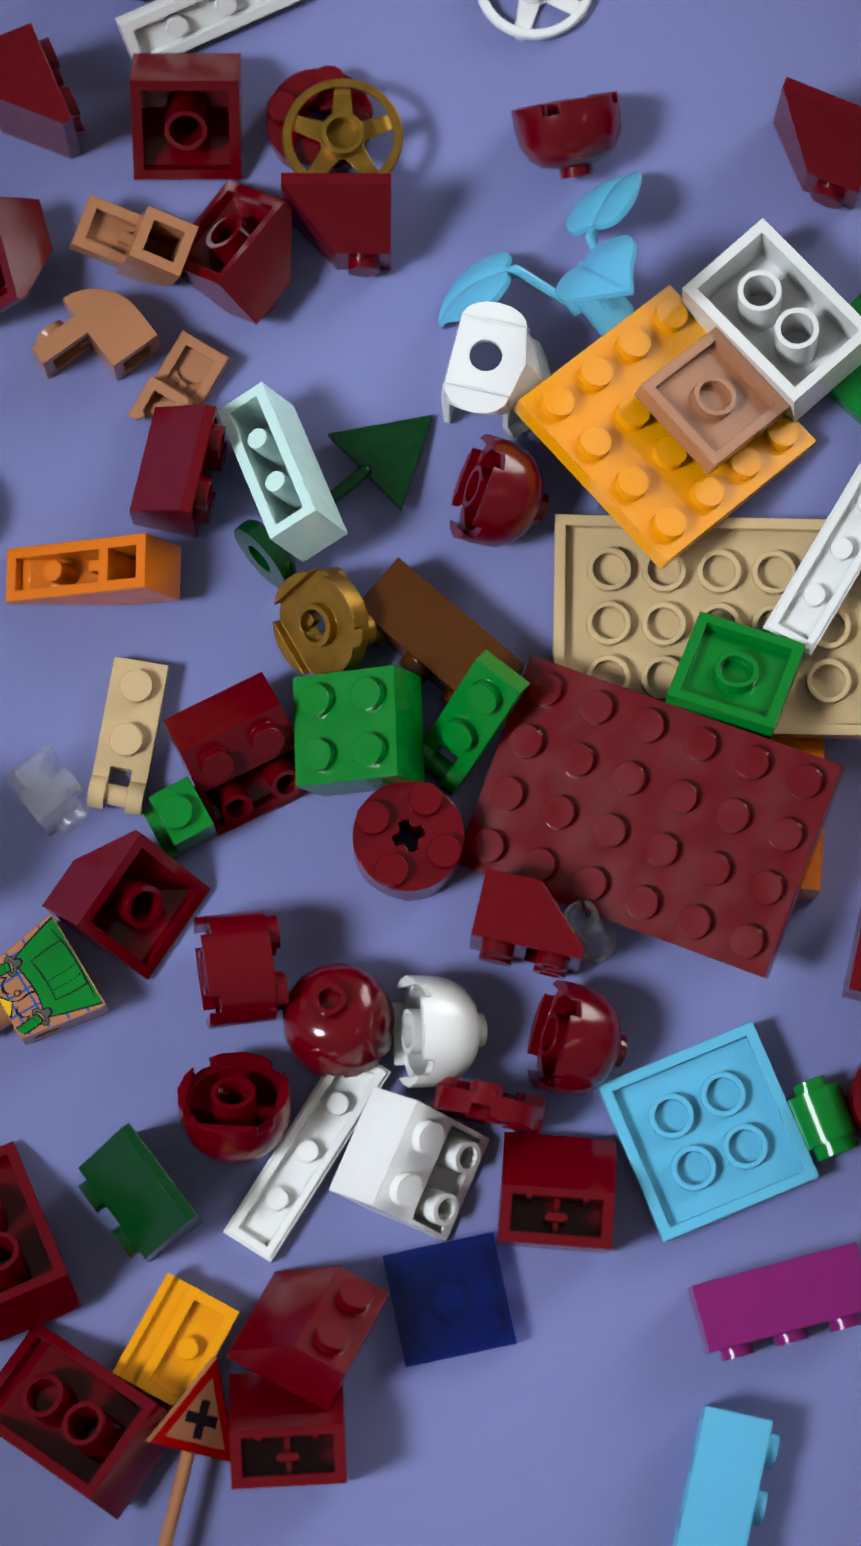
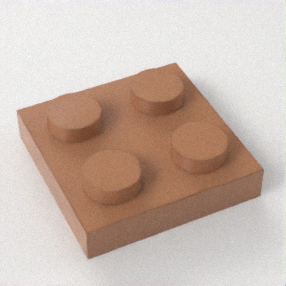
(711, 400)

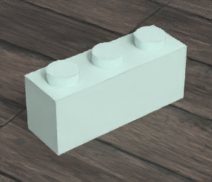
(282, 472)

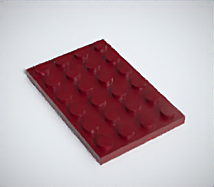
(652, 815)

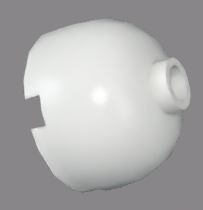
(435, 1030)

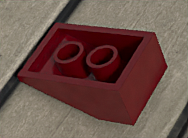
(32, 1272)
(78, 1420)

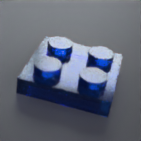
(449, 1299)

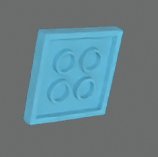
(707, 1132)

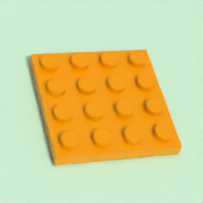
(627, 456)

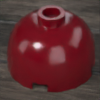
(569, 132)
(498, 494)
(338, 1020)
(575, 1040)
(234, 1107)

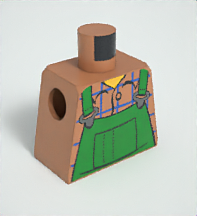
(45, 985)

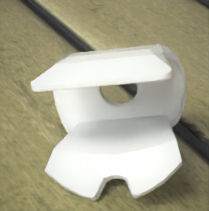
(499, 389)

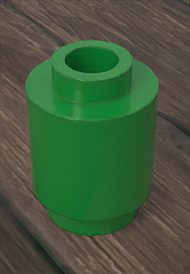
(824, 1118)

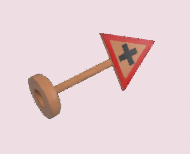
(195, 1426)

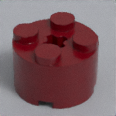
(423, 812)
(239, 969)

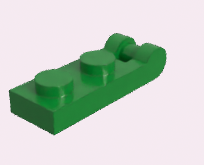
(472, 720)

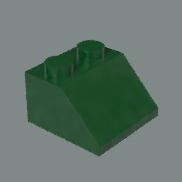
(137, 1194)

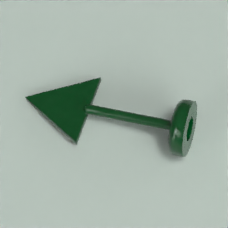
(383, 454)

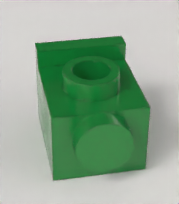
(179, 818)

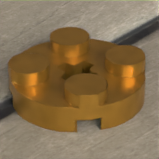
(345, 617)

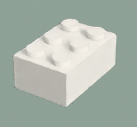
(778, 316)

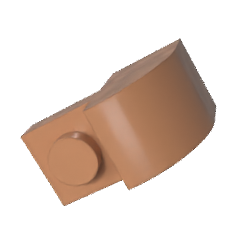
(141, 247)
(100, 322)

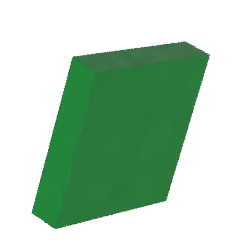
(736, 674)

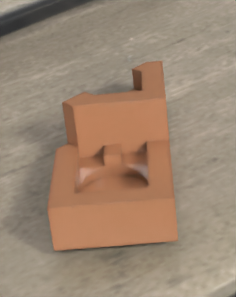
(184, 377)

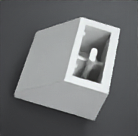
(409, 1163)

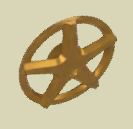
(342, 132)

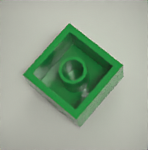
(358, 730)

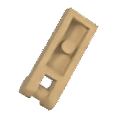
(128, 734)

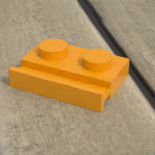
(175, 1339)

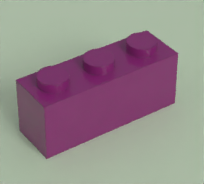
(779, 1301)

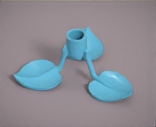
(592, 287)

